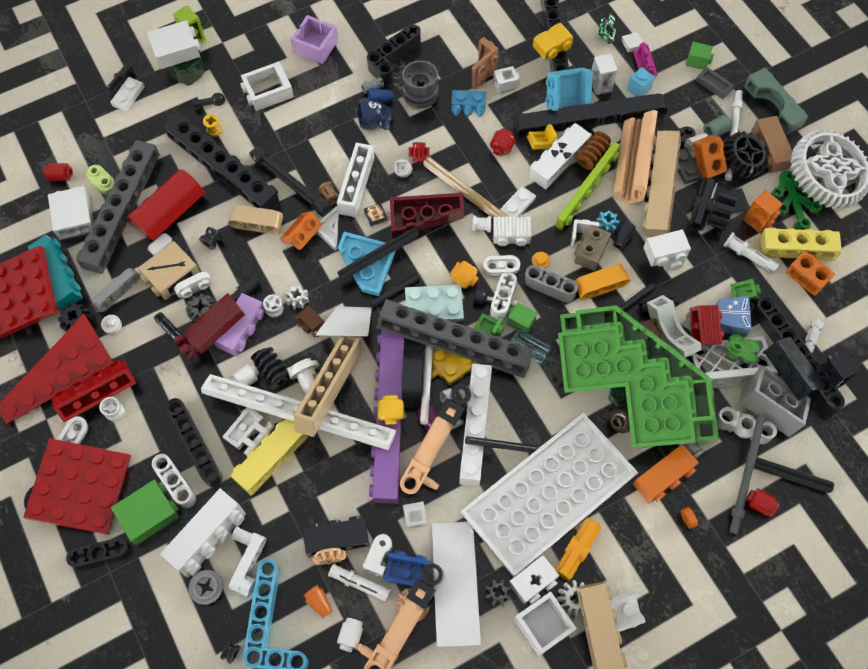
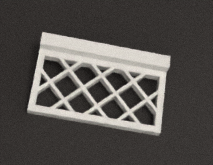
(732, 377)

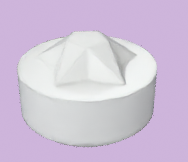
(402, 168)
(111, 324)

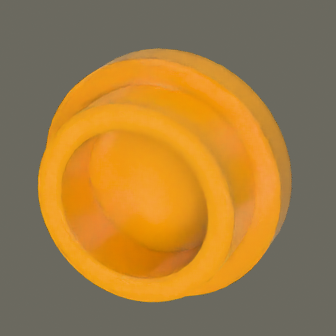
(541, 259)

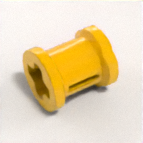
(213, 128)

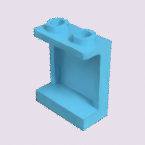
(568, 88)

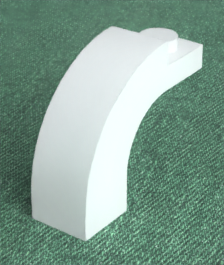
(670, 328)

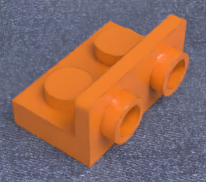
(301, 230)

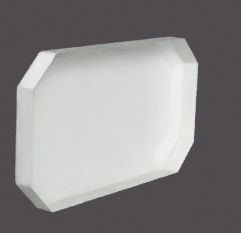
(159, 244)

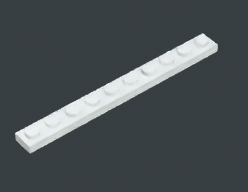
(286, 408)

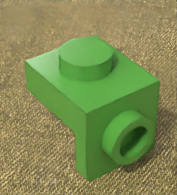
(490, 325)

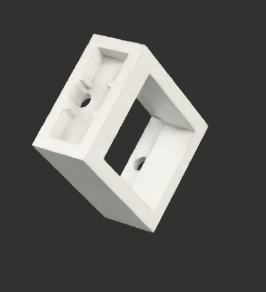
(271, 97)

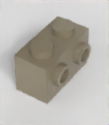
(592, 247)

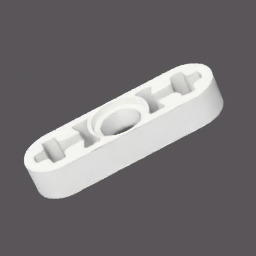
(505, 302)

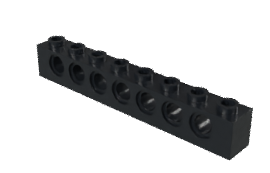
(210, 154)

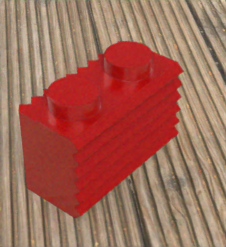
(706, 324)

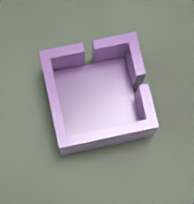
(311, 43)

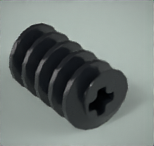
(270, 367)

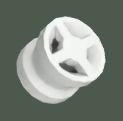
(273, 301)

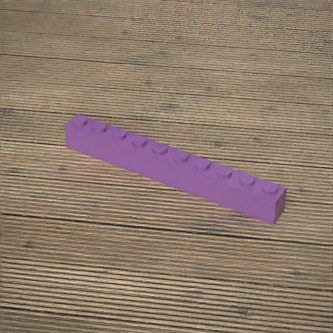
(387, 462)

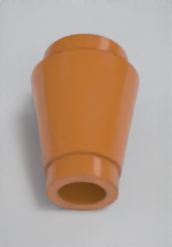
(318, 601)

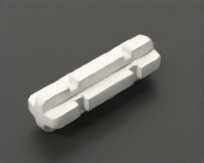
(813, 334)

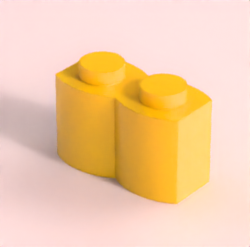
(553, 41)

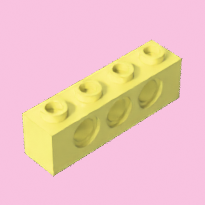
(827, 249)

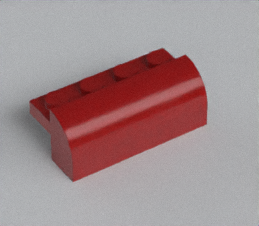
(166, 204)

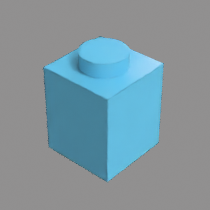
(640, 82)

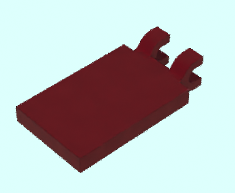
(210, 327)

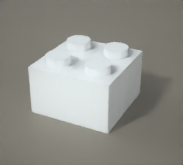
(544, 624)

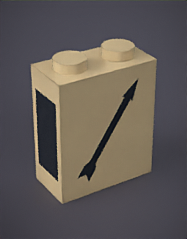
(167, 270)

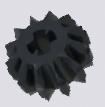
(72, 314)

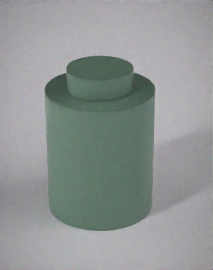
(718, 126)

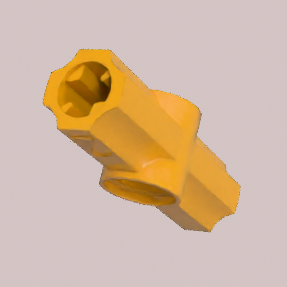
(578, 549)

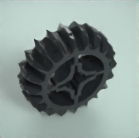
(749, 156)

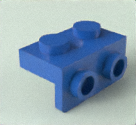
(404, 569)

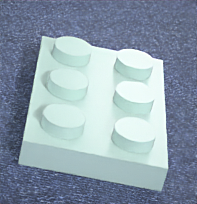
(441, 301)

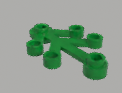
(787, 181)

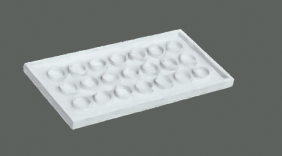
(548, 494)

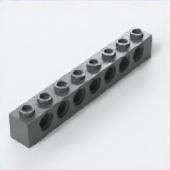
(140, 164)
(455, 338)

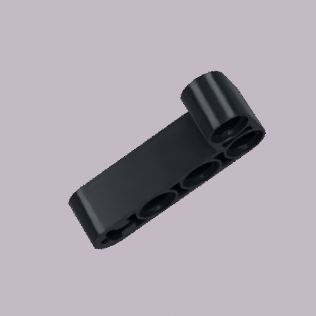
(382, 57)
(412, 373)

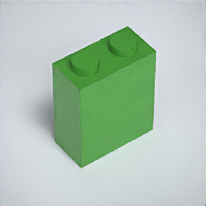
(146, 512)

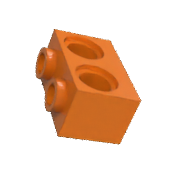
(706, 157)
(763, 212)
(808, 276)

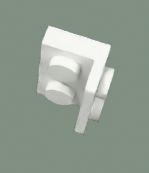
(626, 611)

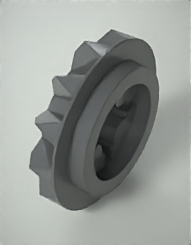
(192, 307)

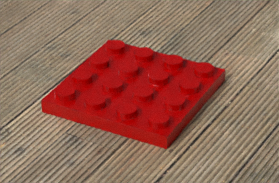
(25, 291)
(77, 486)

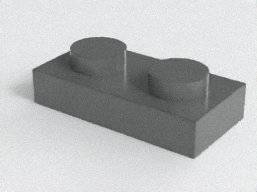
(688, 169)

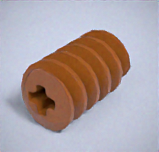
(593, 150)

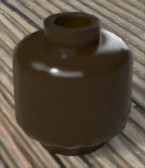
(620, 419)

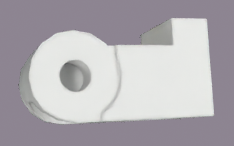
(379, 550)

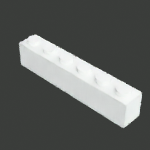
(475, 424)

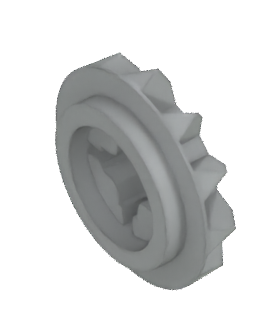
(204, 577)

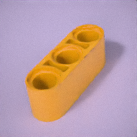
(602, 281)

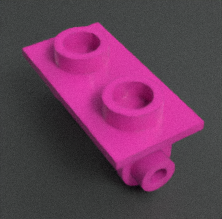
(644, 59)

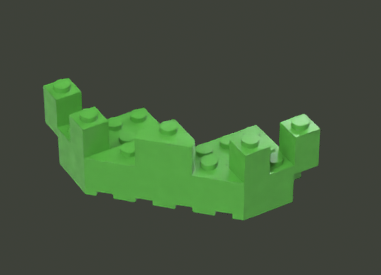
(662, 387)

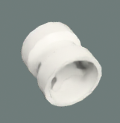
(108, 407)

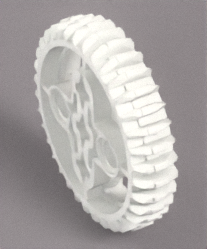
(830, 169)

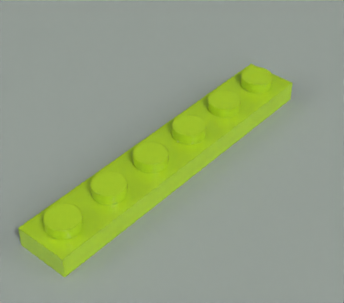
(586, 188)

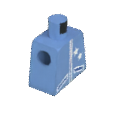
(735, 315)

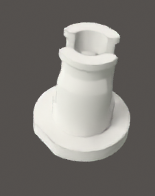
(304, 372)

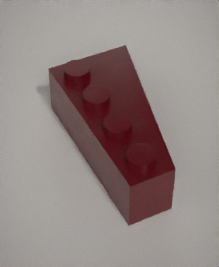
(424, 211)

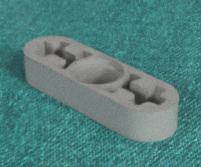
(115, 290)

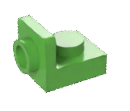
(746, 288)

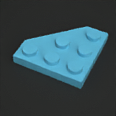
(372, 277)

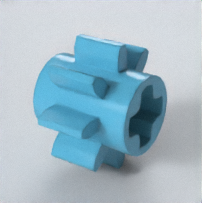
(608, 221)

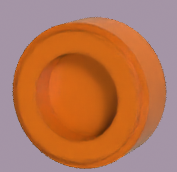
(689, 517)

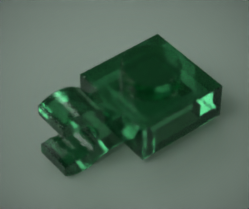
(606, 29)

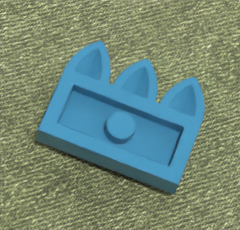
(468, 102)

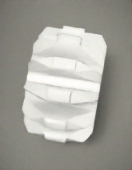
(567, 595)

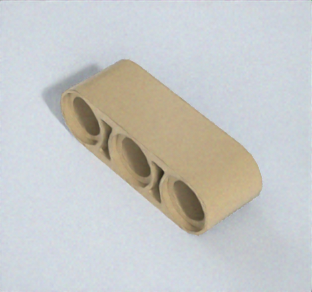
(255, 219)

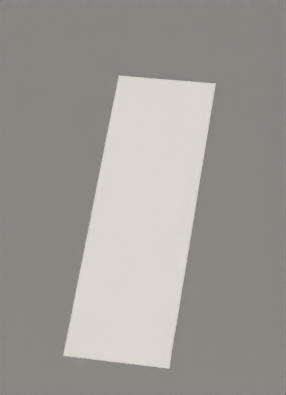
(457, 594)

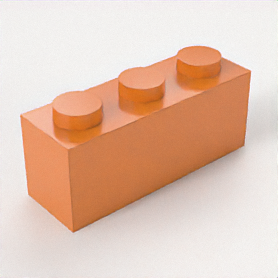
(666, 474)

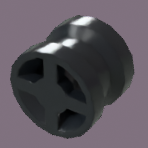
(210, 238)

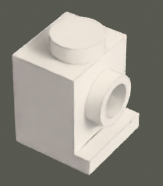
(505, 79)

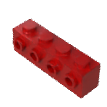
(91, 391)

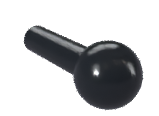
(217, 99)

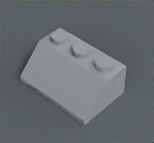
(772, 397)

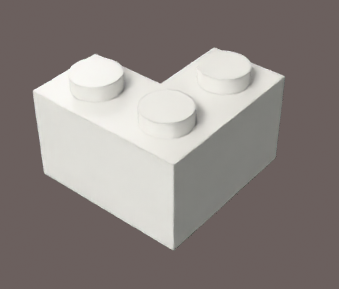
(667, 250)

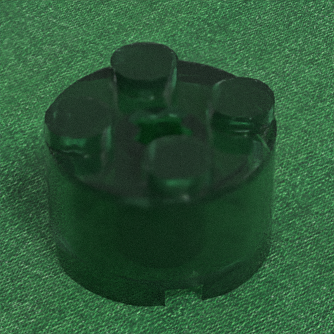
(188, 71)

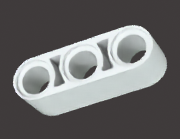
(167, 474)

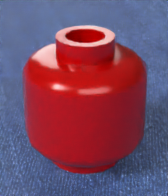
(502, 142)

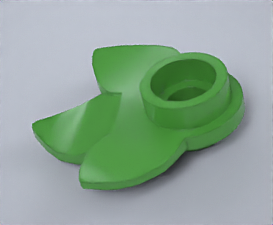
(742, 348)

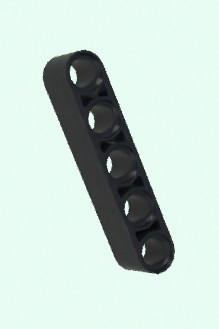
(200, 448)

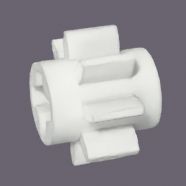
(297, 297)

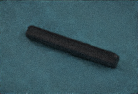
(793, 475)

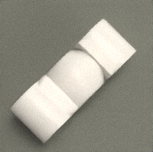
(735, 424)

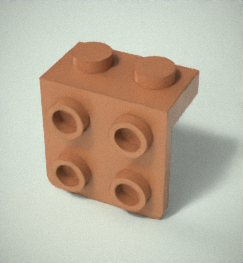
(486, 63)

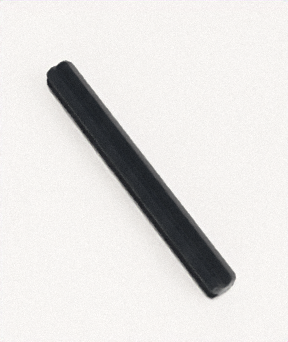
(378, 253)

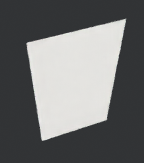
(347, 322)

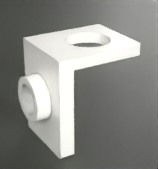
(580, 226)

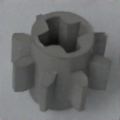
(504, 590)

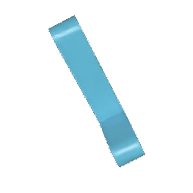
(265, 624)

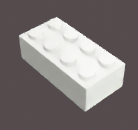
(204, 533)

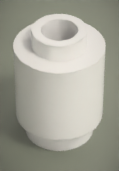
(245, 375)
(350, 634)

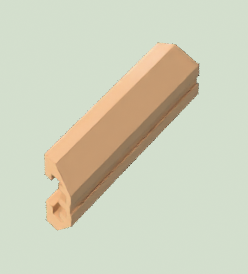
(635, 158)

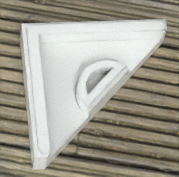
(329, 228)

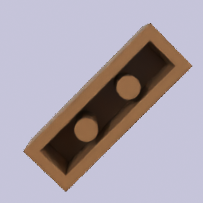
(777, 145)

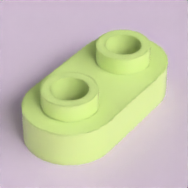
(100, 178)

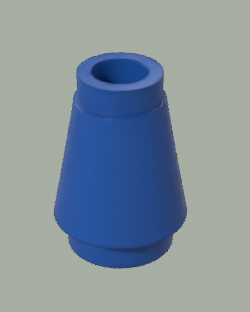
(381, 95)

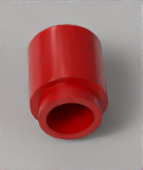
(58, 172)
(762, 502)

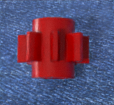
(419, 151)

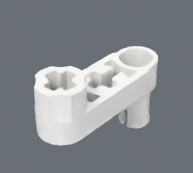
(241, 580)

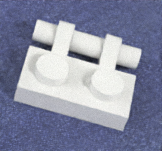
(244, 427)

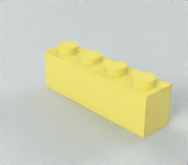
(268, 457)

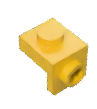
(542, 139)

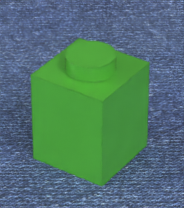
(699, 56)
(521, 317)

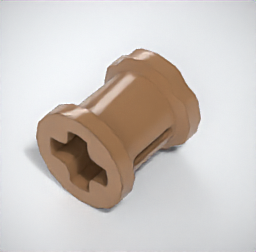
(328, 192)

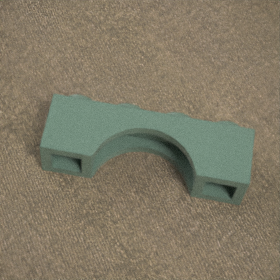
(764, 85)

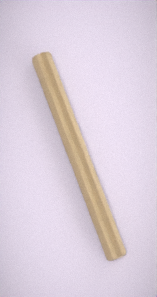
(461, 187)

